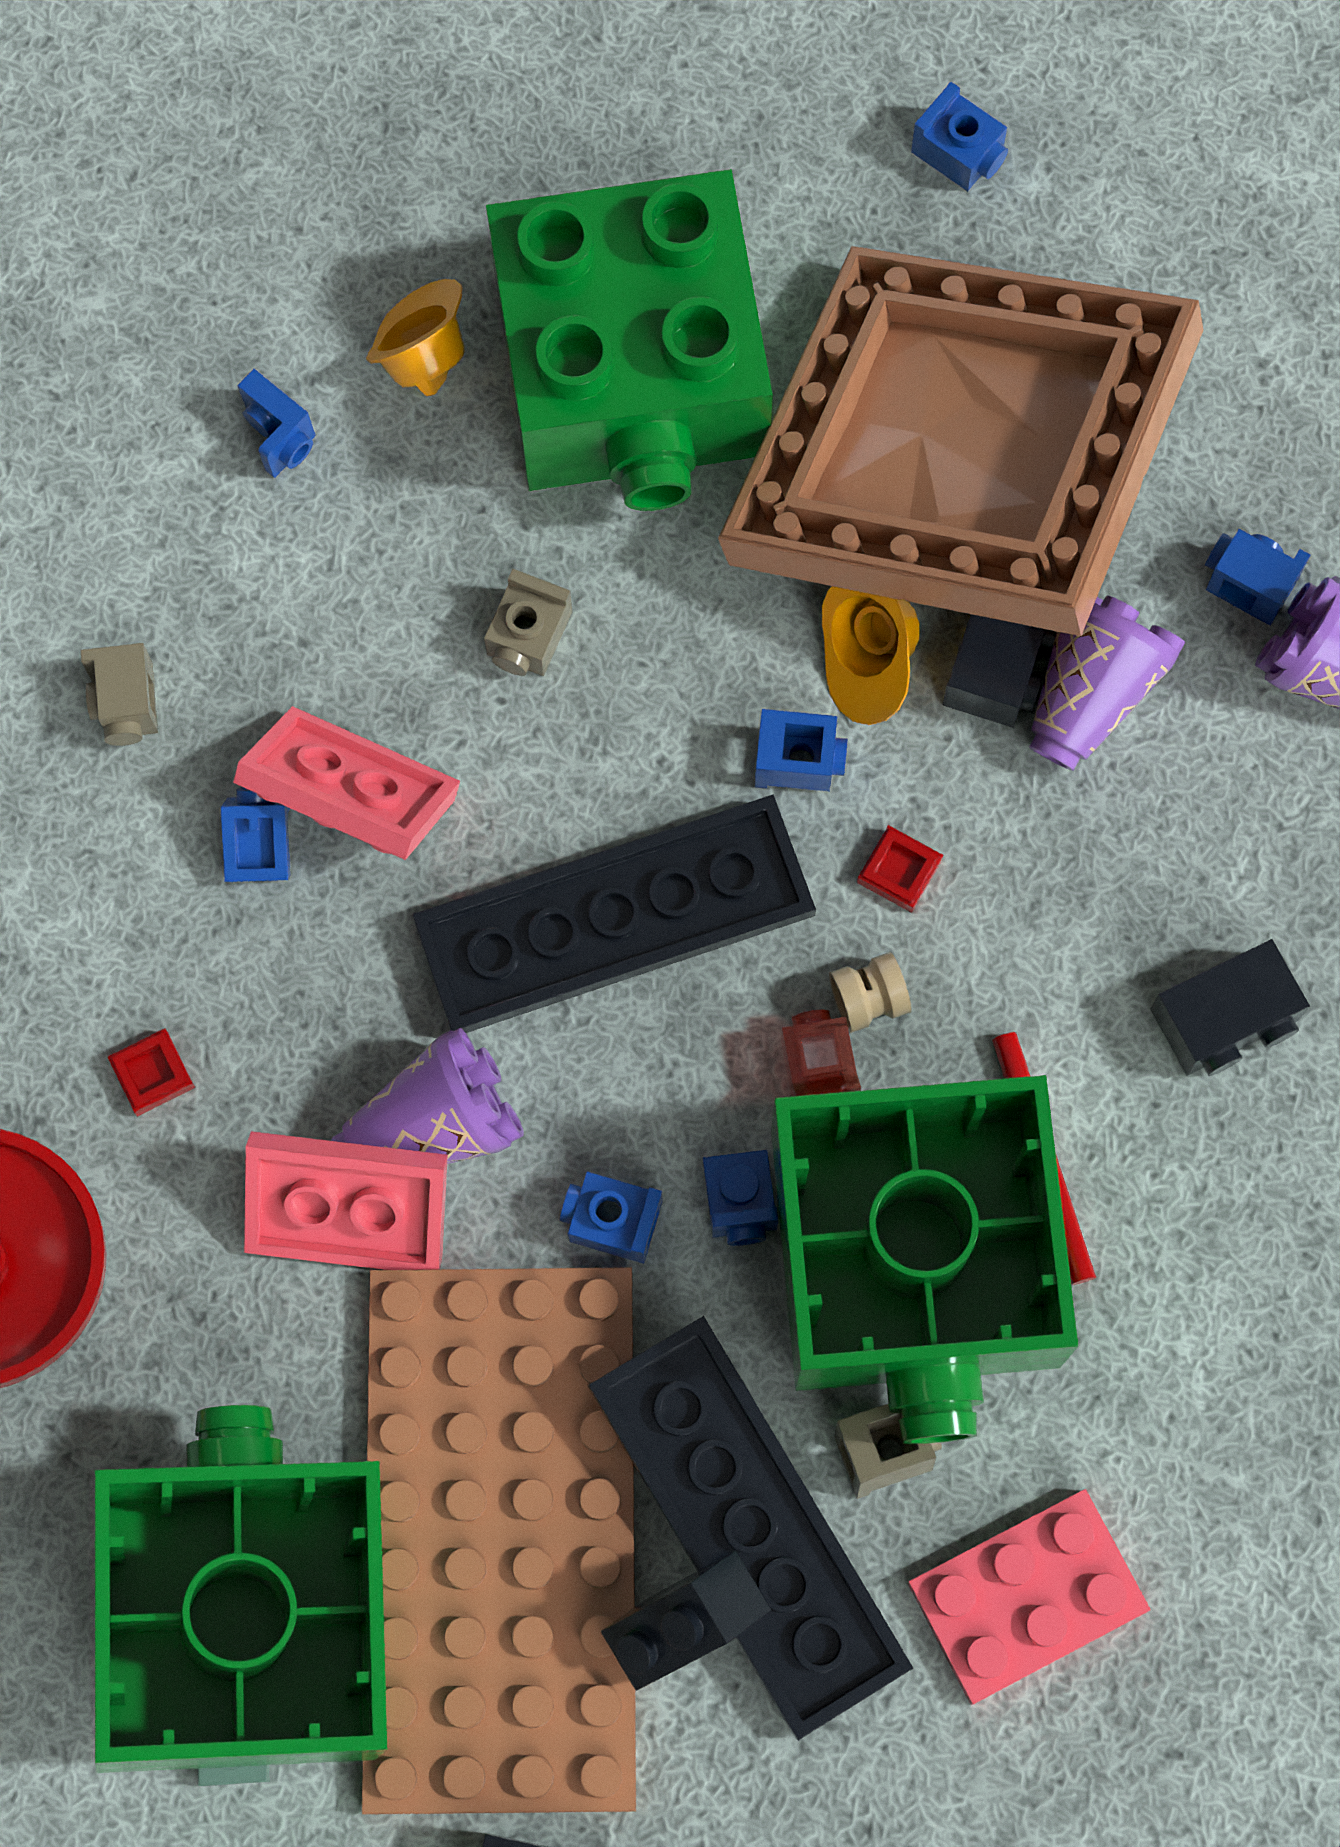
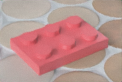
(347, 782)
(344, 1203)
(1028, 1596)

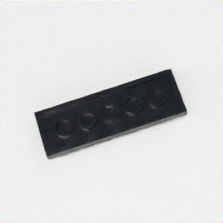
(614, 915)
(735, 1489)

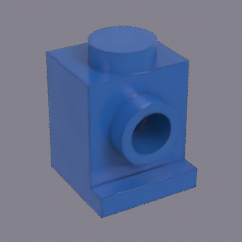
(957, 156)
(1254, 573)
(788, 732)
(624, 1237)

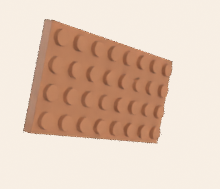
(501, 1541)

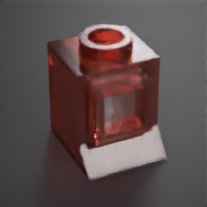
(819, 1054)

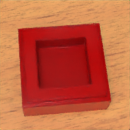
(900, 868)
(151, 1072)

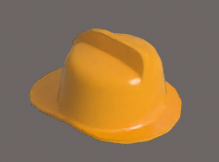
(421, 337)
(868, 652)

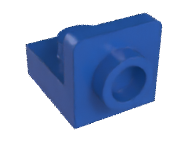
(279, 420)
(254, 838)
(740, 1197)

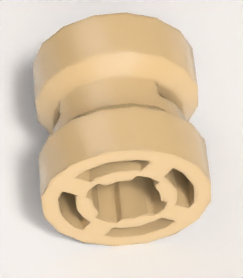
(870, 992)

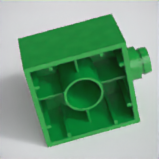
(631, 334)
(923, 1243)
(238, 1606)

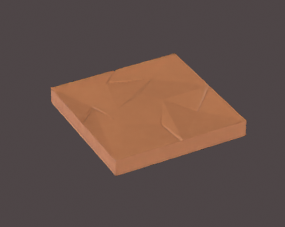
(964, 437)

